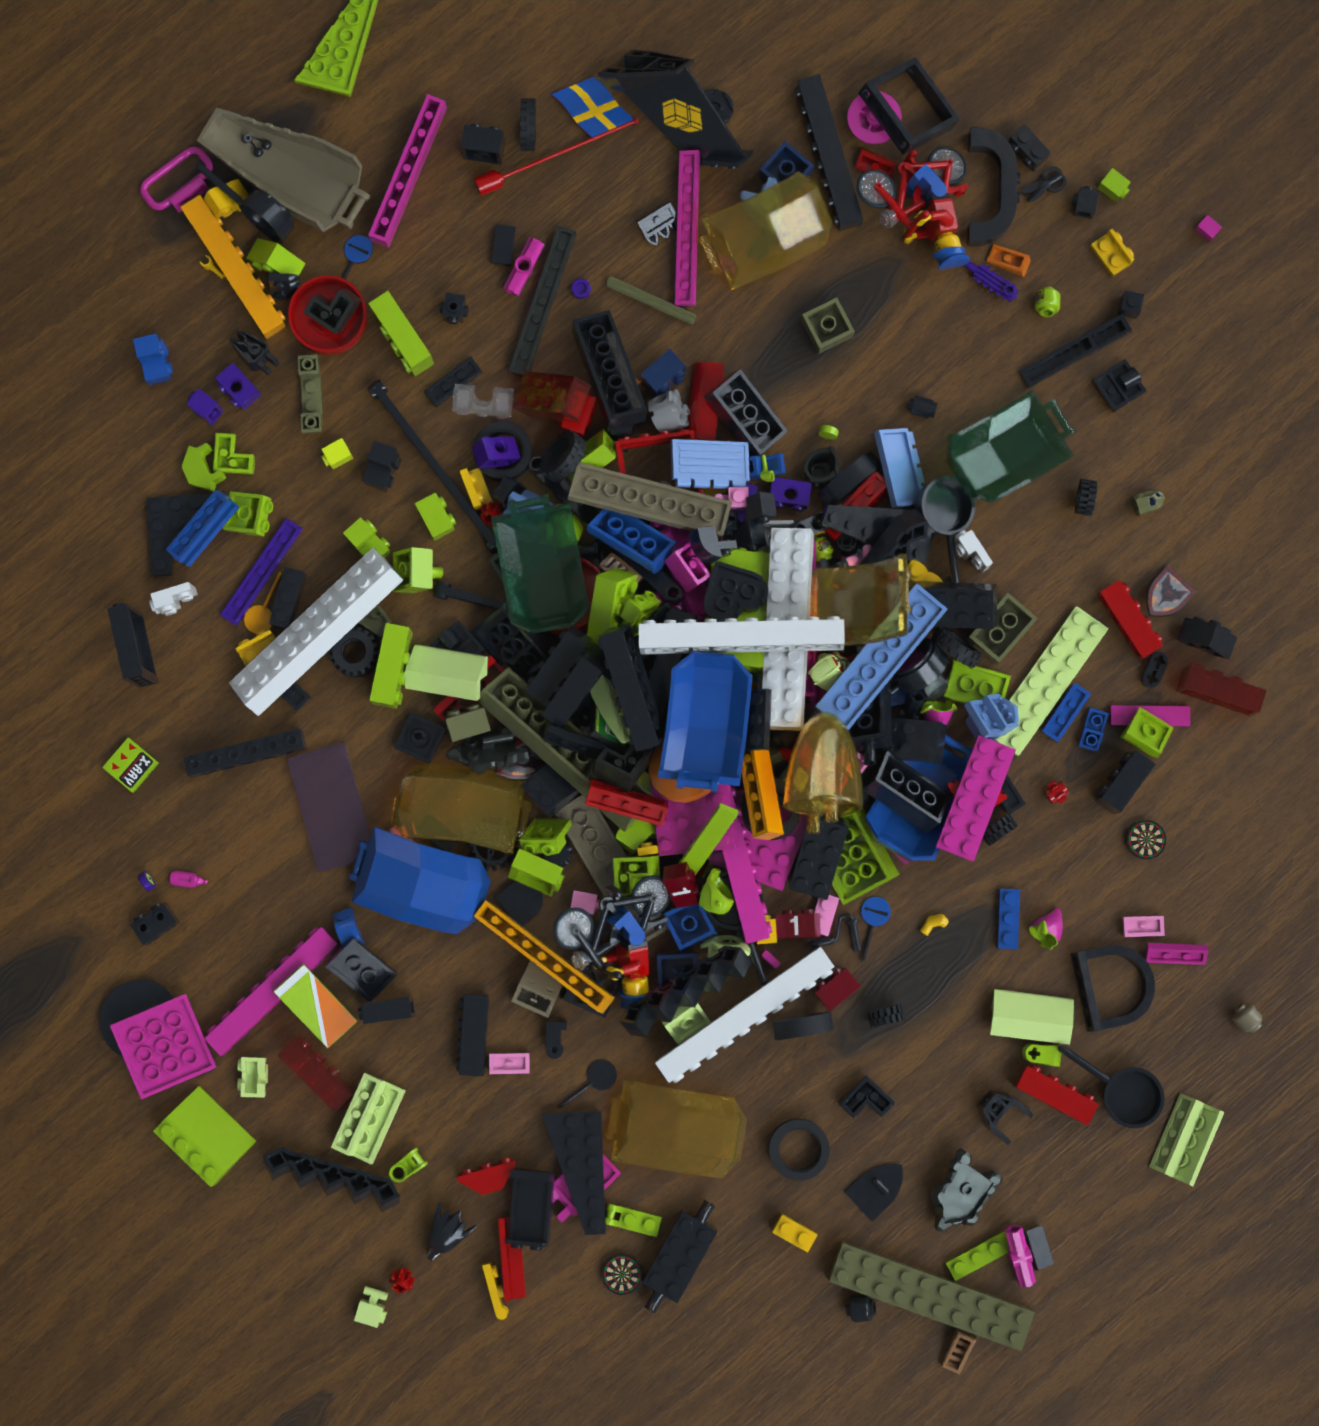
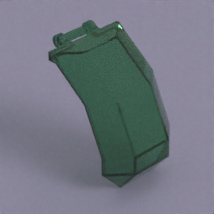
(1009, 448)
(540, 565)

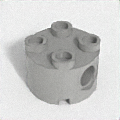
(669, 412)

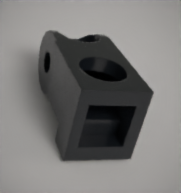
(810, 522)
(554, 1047)

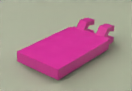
(562, 1192)

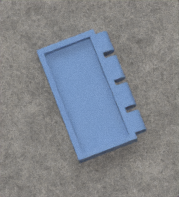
(709, 461)
(900, 465)

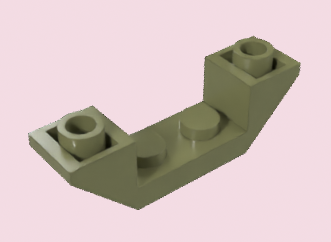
(311, 394)

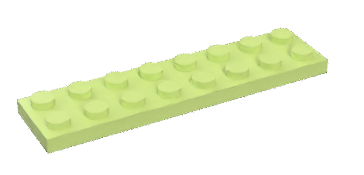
(1052, 675)

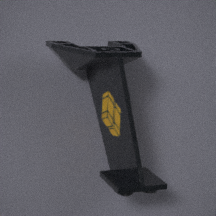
(676, 105)

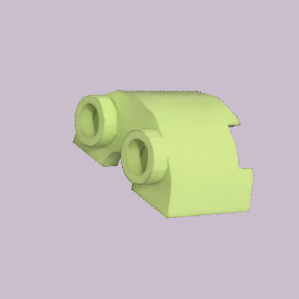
(253, 1076)

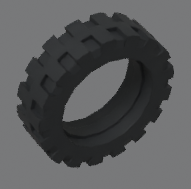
(528, 124)
(558, 470)
(956, 646)

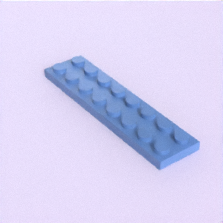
(880, 661)

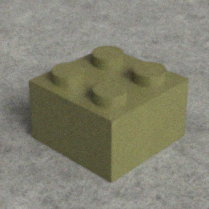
(827, 325)
(466, 722)

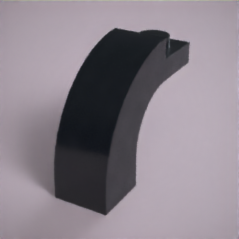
(850, 478)

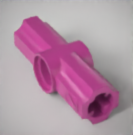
(519, 277)
(1020, 1256)

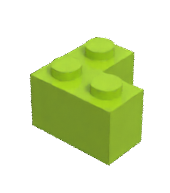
(274, 258)
(363, 538)
(632, 869)

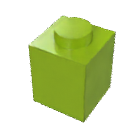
(1114, 185)

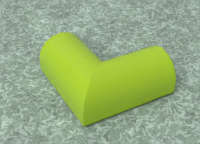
(227, 460)

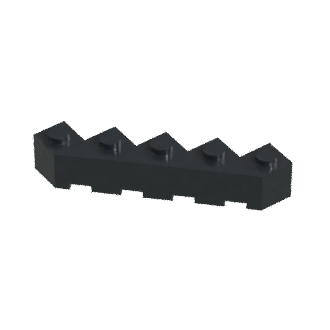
(897, 538)
(684, 990)
(332, 1177)

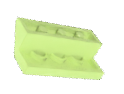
(445, 672)
(1032, 1016)
(368, 1118)
(1186, 1139)

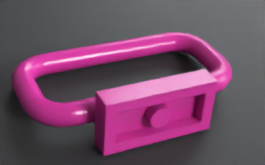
(184, 194)

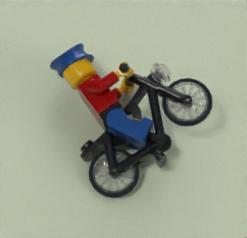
(627, 935)

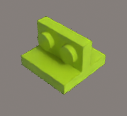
(1147, 733)

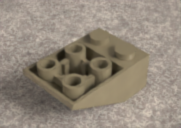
(537, 990)

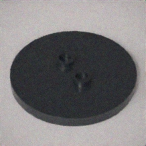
(127, 1001)

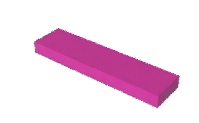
(1173, 715)

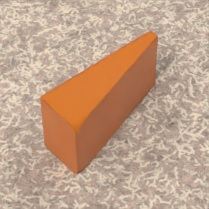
(1009, 260)

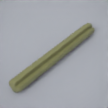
(651, 300)

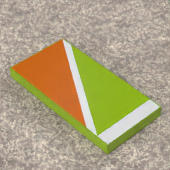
(315, 1005)

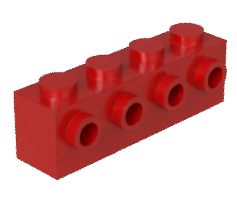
(1130, 620)
(1056, 1095)

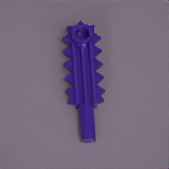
(994, 282)

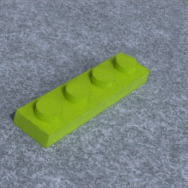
(978, 1256)

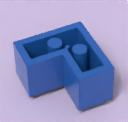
(152, 355)

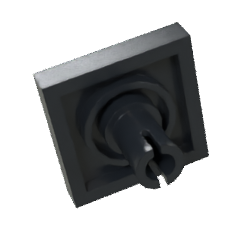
(420, 738)

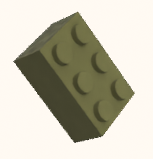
(1011, 625)

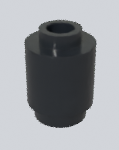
(922, 407)

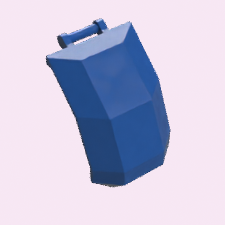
(706, 721)
(901, 835)
(418, 882)

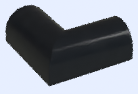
(866, 1093)

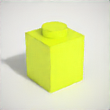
(336, 454)

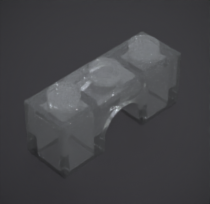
(466, 402)

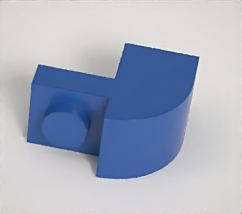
(774, 463)
(347, 926)

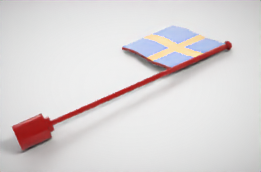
(593, 112)

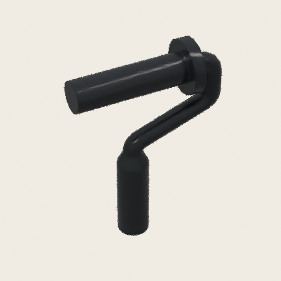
(853, 932)

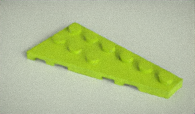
(341, 50)

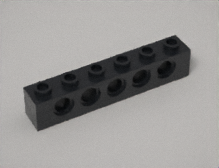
(245, 753)

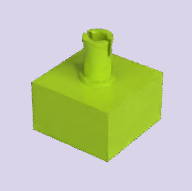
(415, 569)

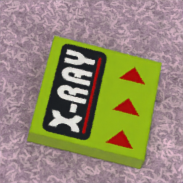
(130, 765)

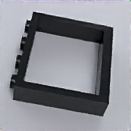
(889, 119)
(132, 645)

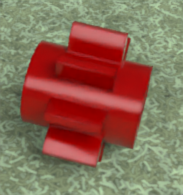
(489, 511)
(1056, 792)
(401, 1280)

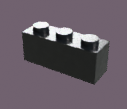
(287, 598)

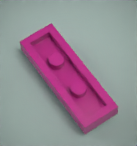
(1176, 953)

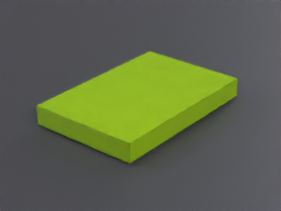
(974, 683)

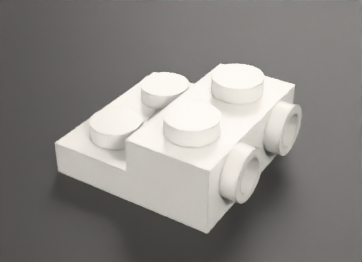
(969, 546)
(168, 600)

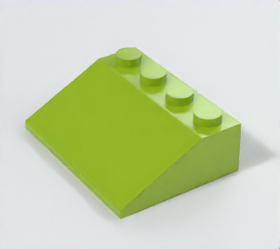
(862, 861)
(205, 1136)

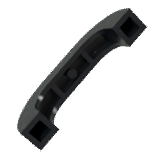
(995, 145)

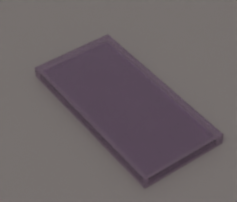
(330, 805)

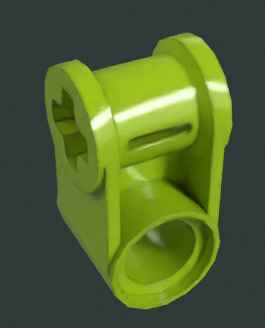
(1045, 1054)
(408, 1165)

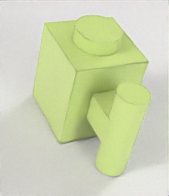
(370, 1311)

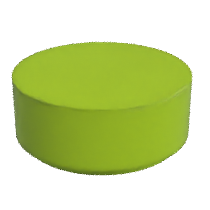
(828, 432)

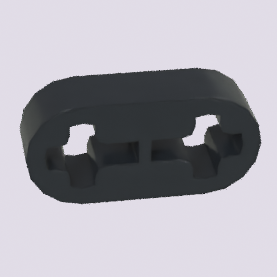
(1159, 672)

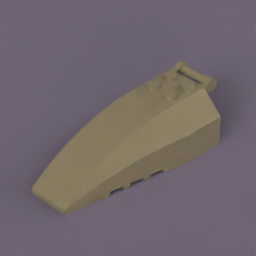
(299, 170)

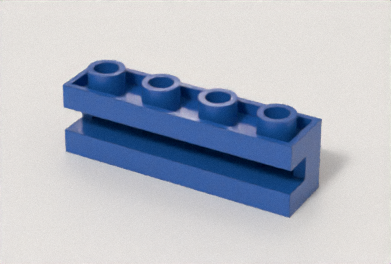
(202, 528)

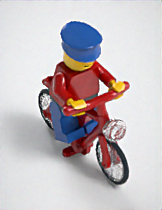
(931, 193)

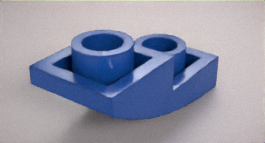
(1093, 729)

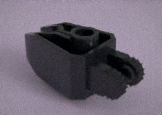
(254, 352)

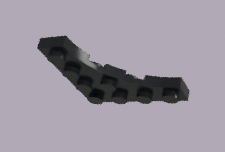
(165, 521)

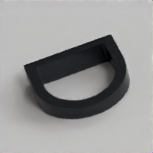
(1086, 992)

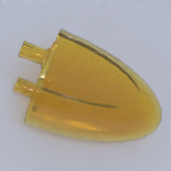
(823, 772)

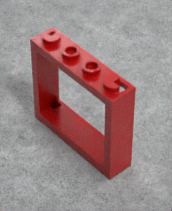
(646, 440)

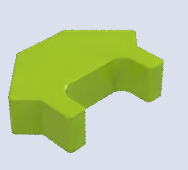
(197, 469)

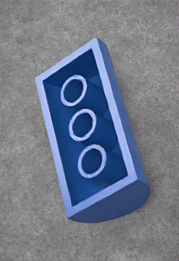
(632, 539)

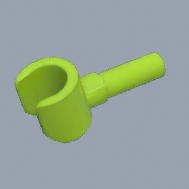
(766, 475)

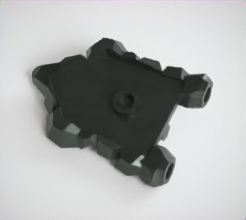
(489, 751)
(962, 1193)

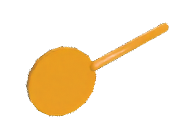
(258, 616)

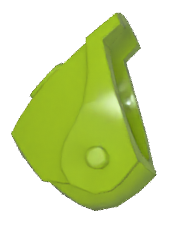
(715, 894)

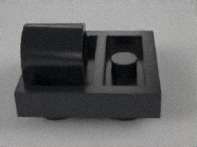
(1119, 385)
(458, 639)

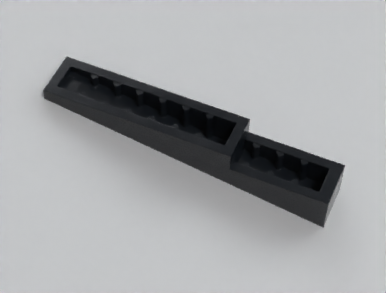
(1076, 350)

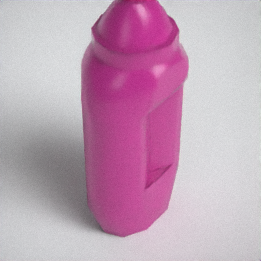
(186, 879)

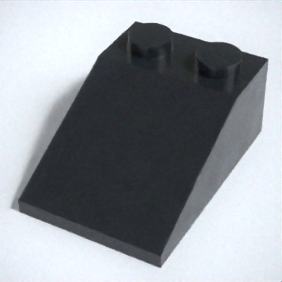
(549, 790)

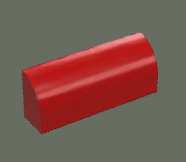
(702, 415)

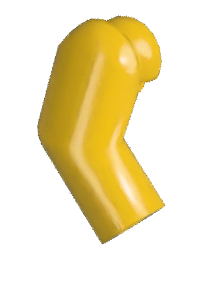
(933, 921)

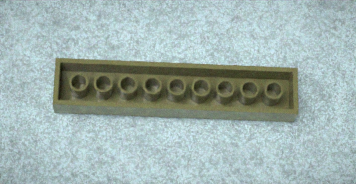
(523, 717)
(931, 1295)

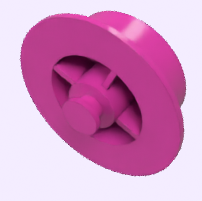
(864, 123)

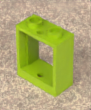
(599, 451)
(536, 873)

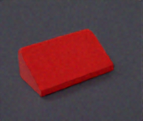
(870, 160)

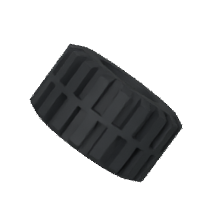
(369, 661)

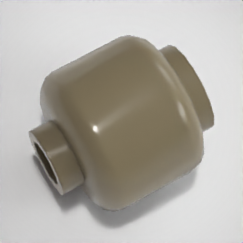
(1247, 1018)

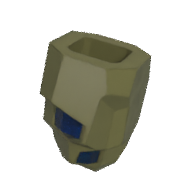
(1147, 502)

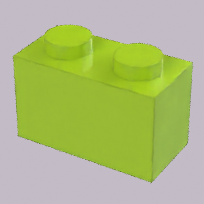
(435, 516)

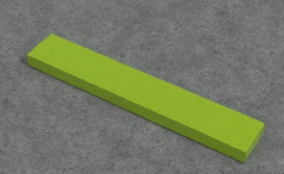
(709, 837)

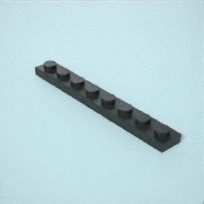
(542, 301)

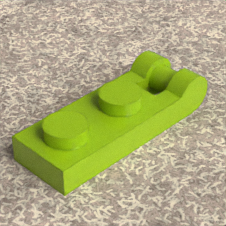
(633, 1220)

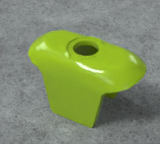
(635, 835)

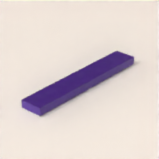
(261, 571)

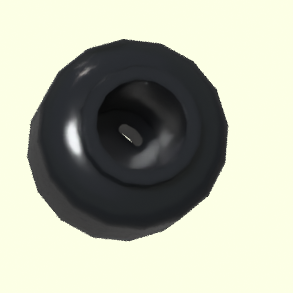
(860, 1308)

